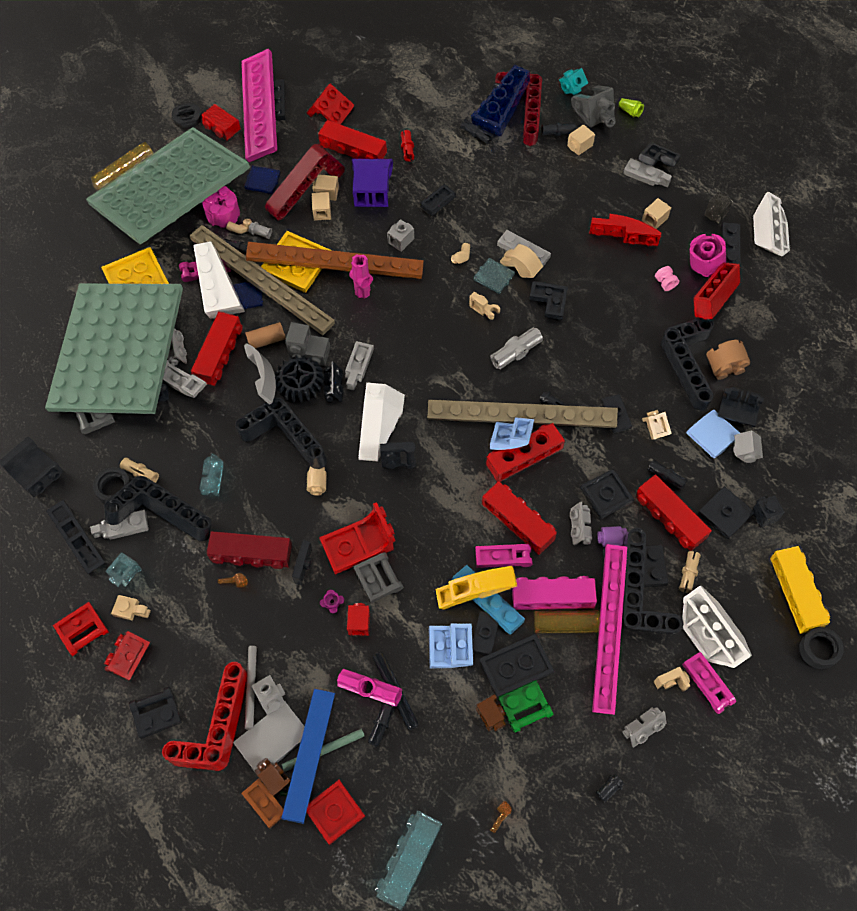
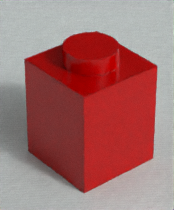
(358, 619)

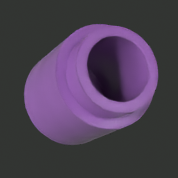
(611, 535)

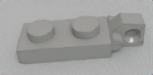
(646, 173)
(358, 363)
(133, 524)

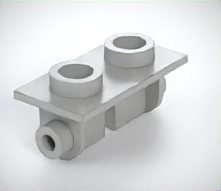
(178, 351)
(579, 517)
(653, 720)

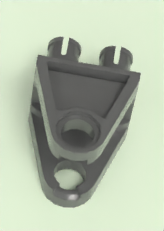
(596, 108)

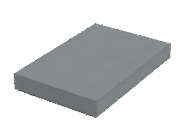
(271, 737)

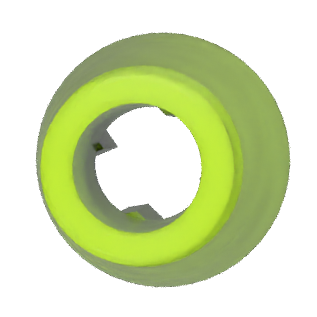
(632, 107)

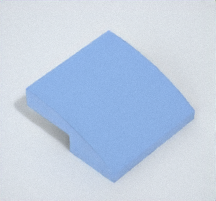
(713, 434)
(511, 435)
(450, 646)

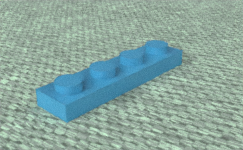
(496, 607)

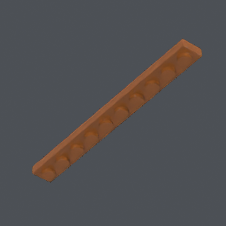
(332, 259)

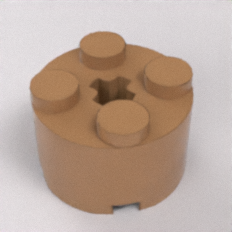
(728, 359)

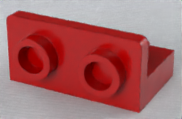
(126, 655)

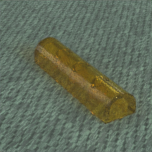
(121, 166)
(566, 621)

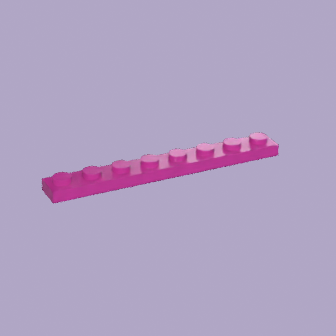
(610, 630)

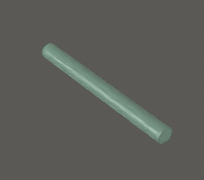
(330, 747)

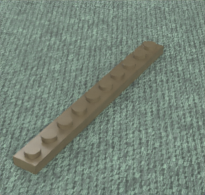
(266, 282)
(506, 413)

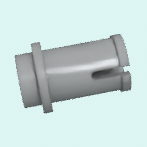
(260, 230)

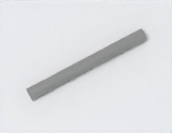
(250, 694)

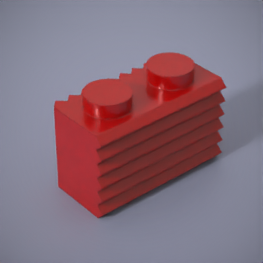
(220, 122)

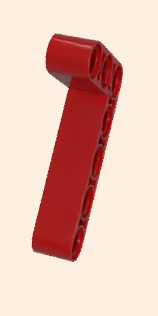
(218, 726)

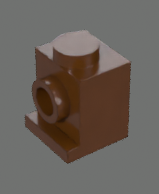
(491, 713)
(271, 776)

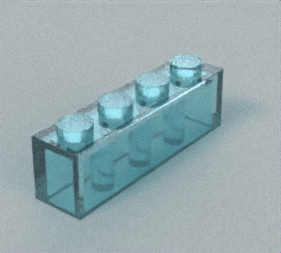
(407, 864)

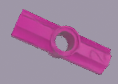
(361, 276)
(381, 691)

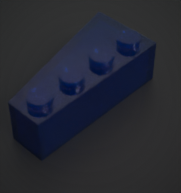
(500, 105)

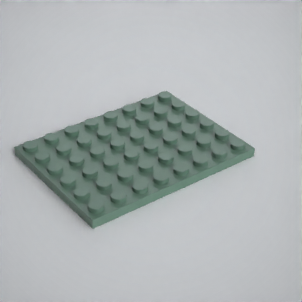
(167, 184)
(115, 348)

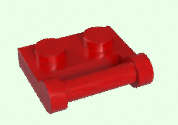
(76, 624)

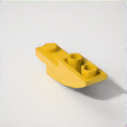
(476, 586)

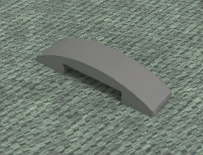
(182, 381)
(266, 384)

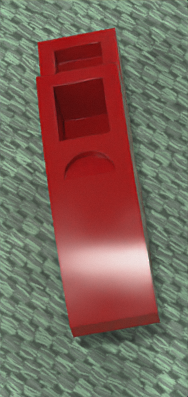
(631, 229)

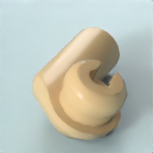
(239, 229)
(462, 255)

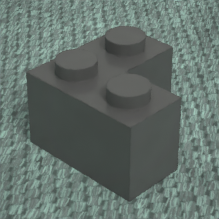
(301, 343)

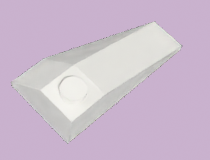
(380, 414)

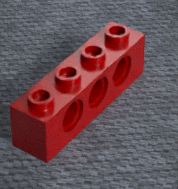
(536, 452)

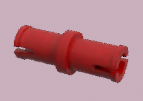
(407, 145)

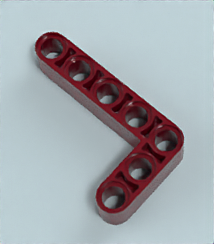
(532, 107)
(301, 178)

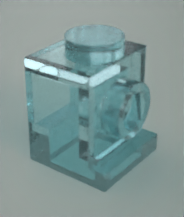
(120, 565)

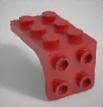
(359, 541)

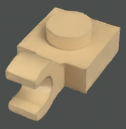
(480, 304)
(128, 607)

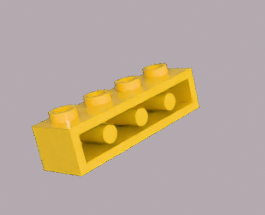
(800, 589)

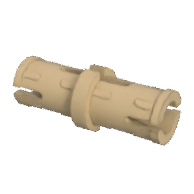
(138, 469)
(689, 572)

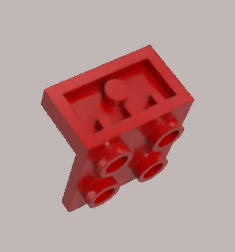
(331, 105)

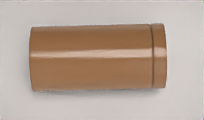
(265, 335)

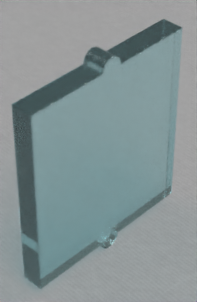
(494, 275)

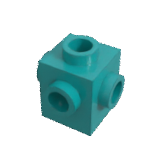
(573, 81)

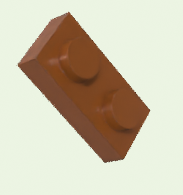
(263, 803)

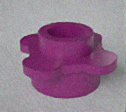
(331, 595)

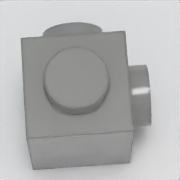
(400, 235)
(748, 446)
(269, 694)

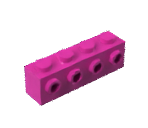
(554, 593)

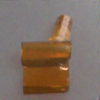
(238, 578)
(505, 810)

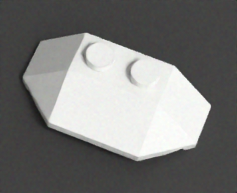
(771, 226)
(713, 630)

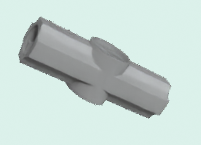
(516, 348)

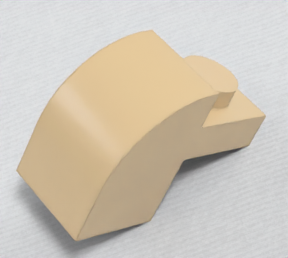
(523, 260)

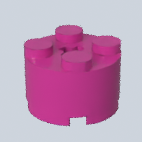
(221, 207)
(707, 254)

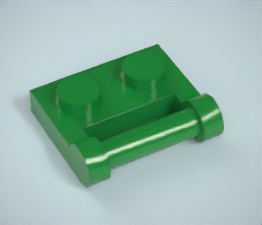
(522, 700)

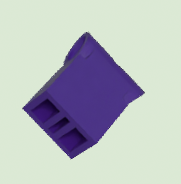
(371, 182)

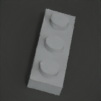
(510, 241)

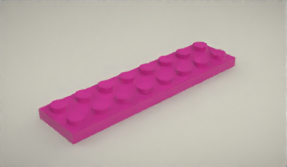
(259, 106)

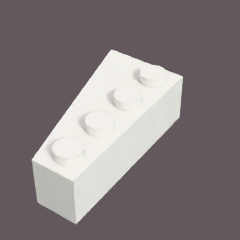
(215, 283)

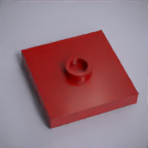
(334, 812)

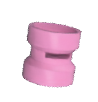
(666, 277)

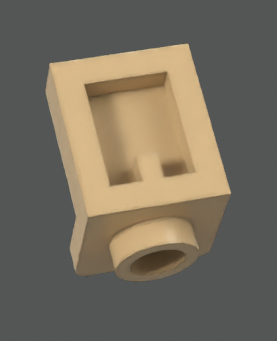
(657, 424)
(670, 678)

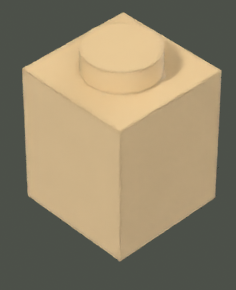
(581, 139)
(327, 184)
(321, 206)
(656, 213)

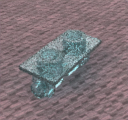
(213, 468)

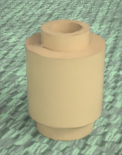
(316, 481)

